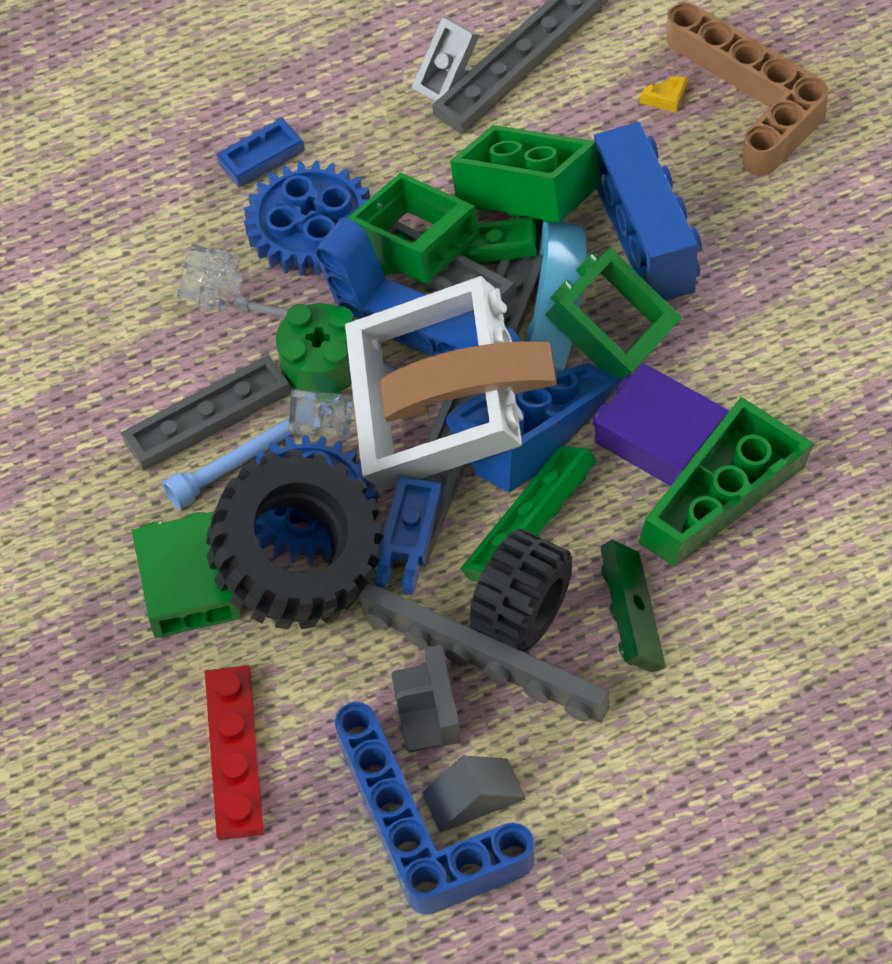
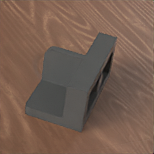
(426, 703)

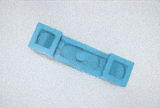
(563, 252)

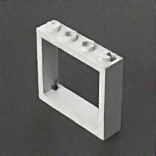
(366, 368)

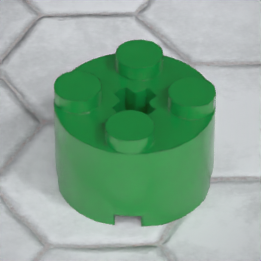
(315, 347)

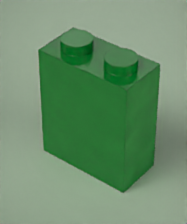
(177, 576)

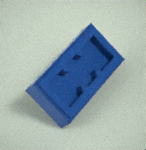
(260, 152)

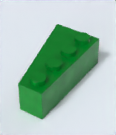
(725, 479)

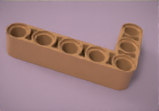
(792, 93)

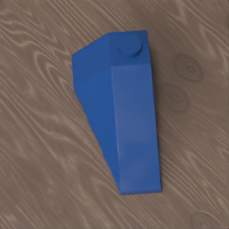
(549, 421)

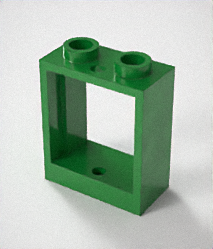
(451, 234)
(589, 336)

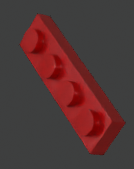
(233, 753)

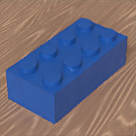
(646, 212)

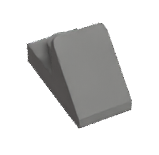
(445, 58)

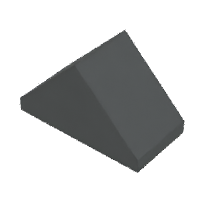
(472, 790)

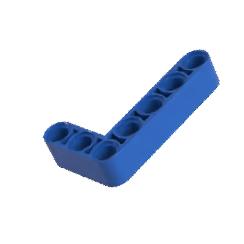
(361, 286)
(407, 826)

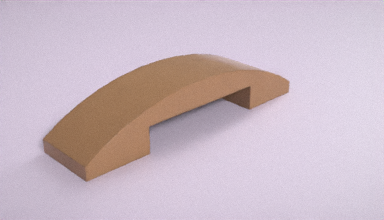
(465, 373)

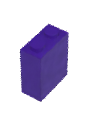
(656, 423)

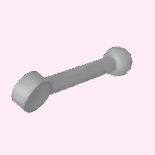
(243, 303)

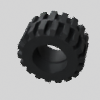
(521, 590)

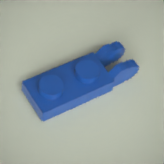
(409, 530)

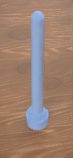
(185, 487)

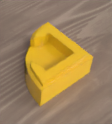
(666, 94)

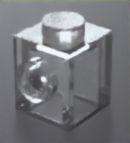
(320, 413)

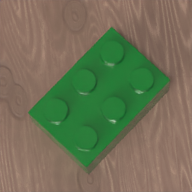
(526, 173)

